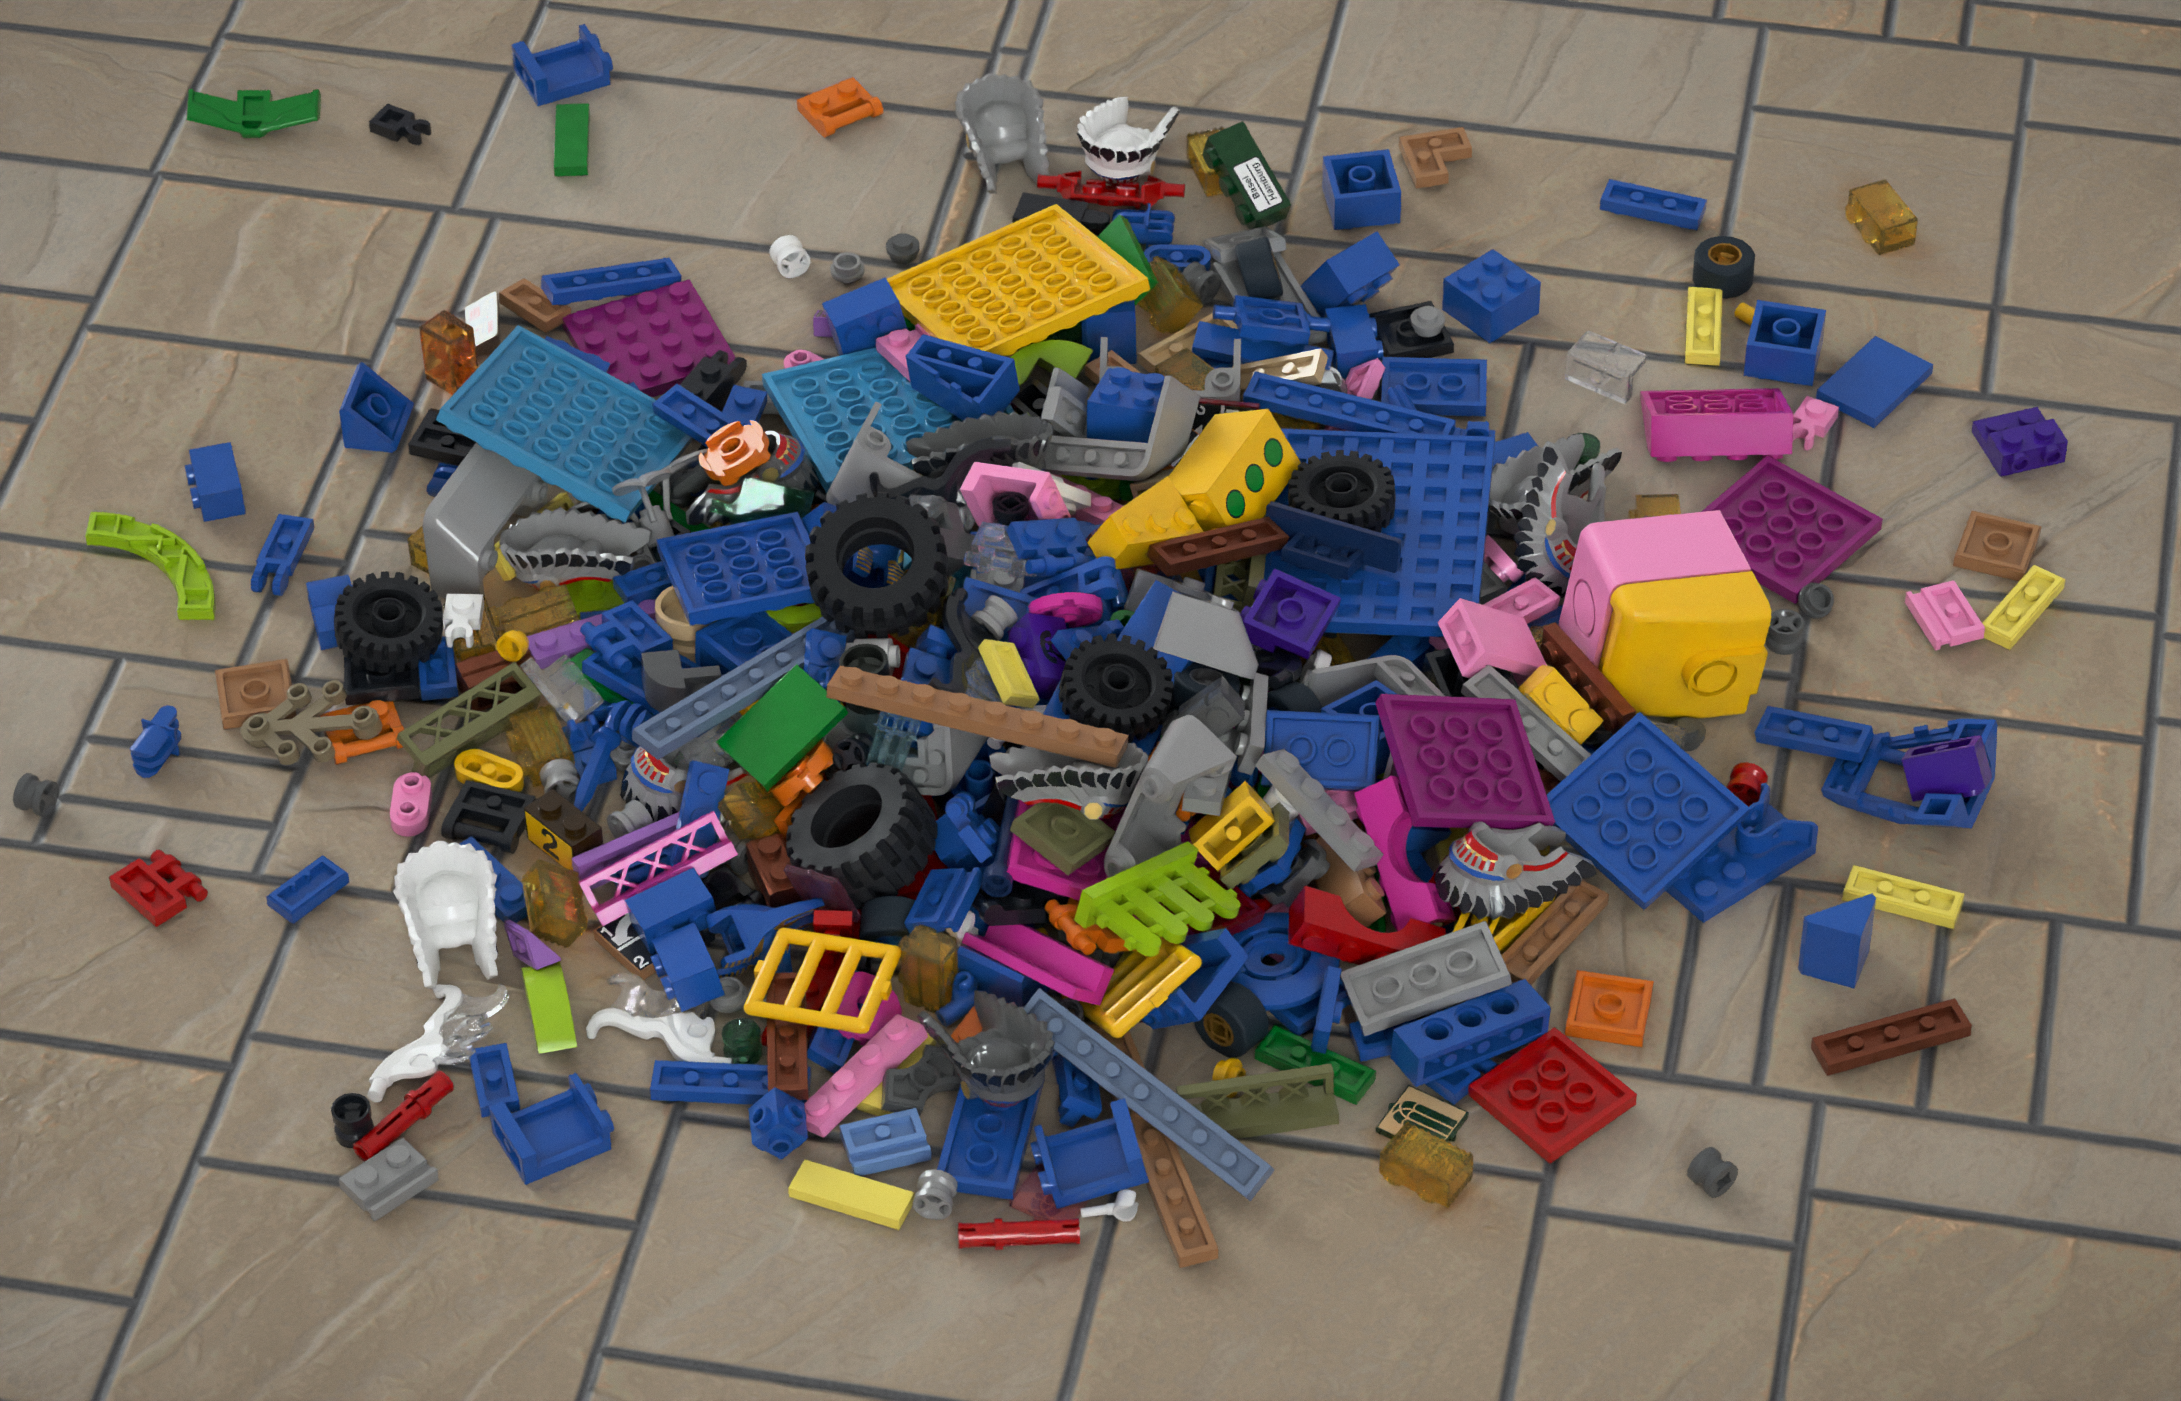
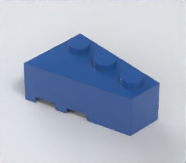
(962, 377)

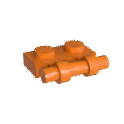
(1079, 938)

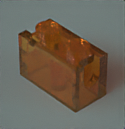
(448, 351)

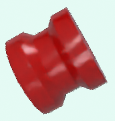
(1746, 782)

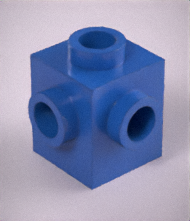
(778, 1123)

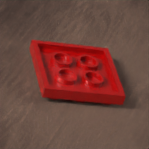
(1552, 1095)

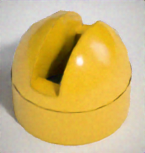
(512, 645)

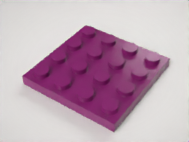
(649, 336)
(1792, 526)
(1464, 761)

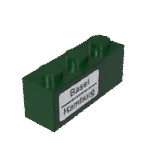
(1246, 177)

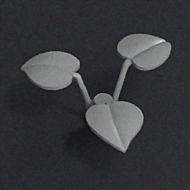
(652, 516)

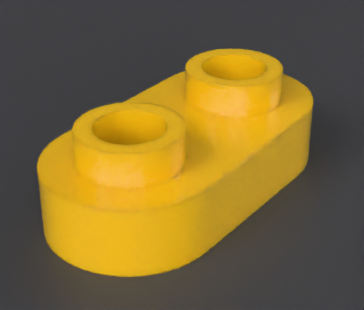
(488, 769)

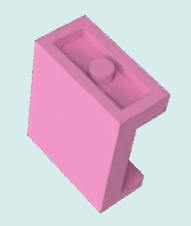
(990, 480)
(1490, 637)

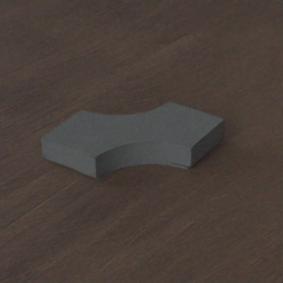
(914, 1085)

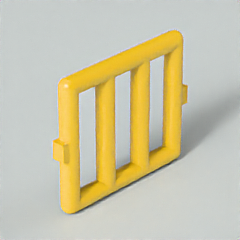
(817, 944)
(1140, 986)

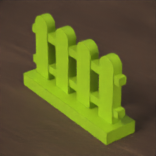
(1155, 881)

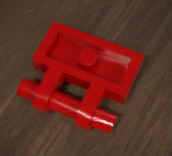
(150, 893)

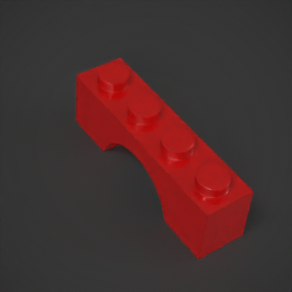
(1326, 927)

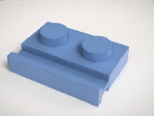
(885, 1142)

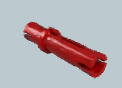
(415, 1106)
(1018, 1233)

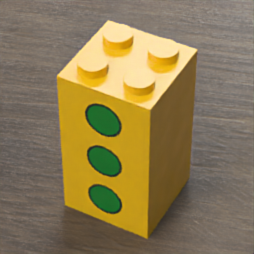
(1235, 468)

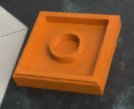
(1609, 1008)

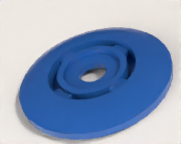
(1286, 984)

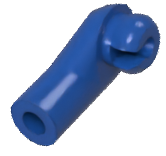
(961, 999)

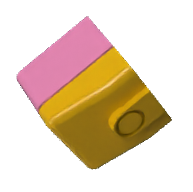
(1669, 613)

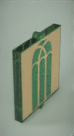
(1424, 1112)

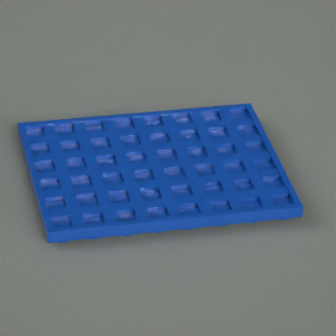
(1437, 516)

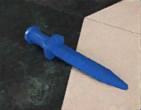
(605, 740)

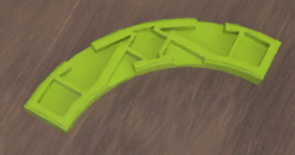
(165, 551)

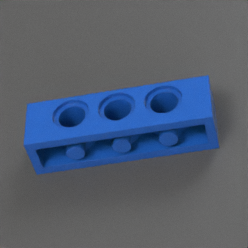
(1470, 1032)

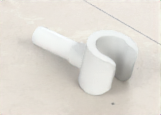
(1123, 1208)

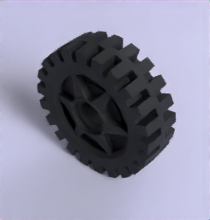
(1345, 489)
(388, 622)
(1116, 686)

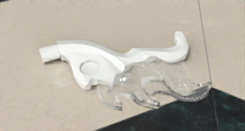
(651, 1015)
(444, 1040)

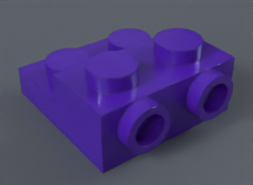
(2020, 441)
(1288, 614)

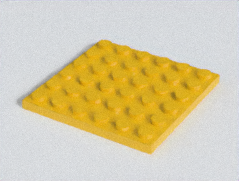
(1017, 284)

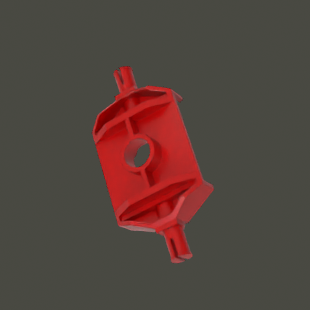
(1097, 191)

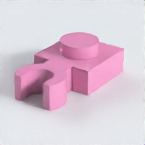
(1813, 419)

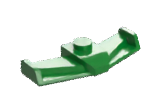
(254, 111)

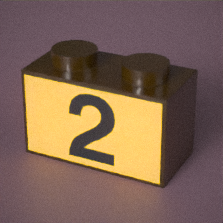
(560, 828)

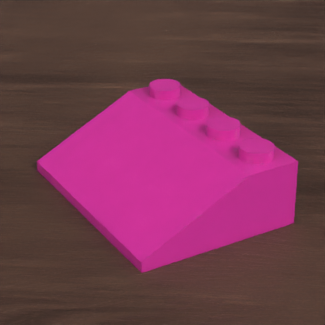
(1717, 423)

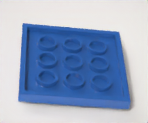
(738, 568)
(1643, 810)

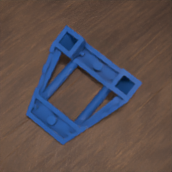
(1849, 779)

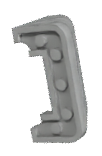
(932, 768)
(1149, 821)

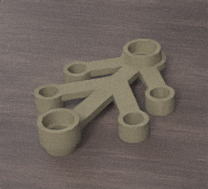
(263, 728)

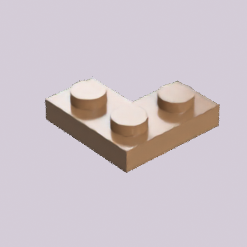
(1428, 152)

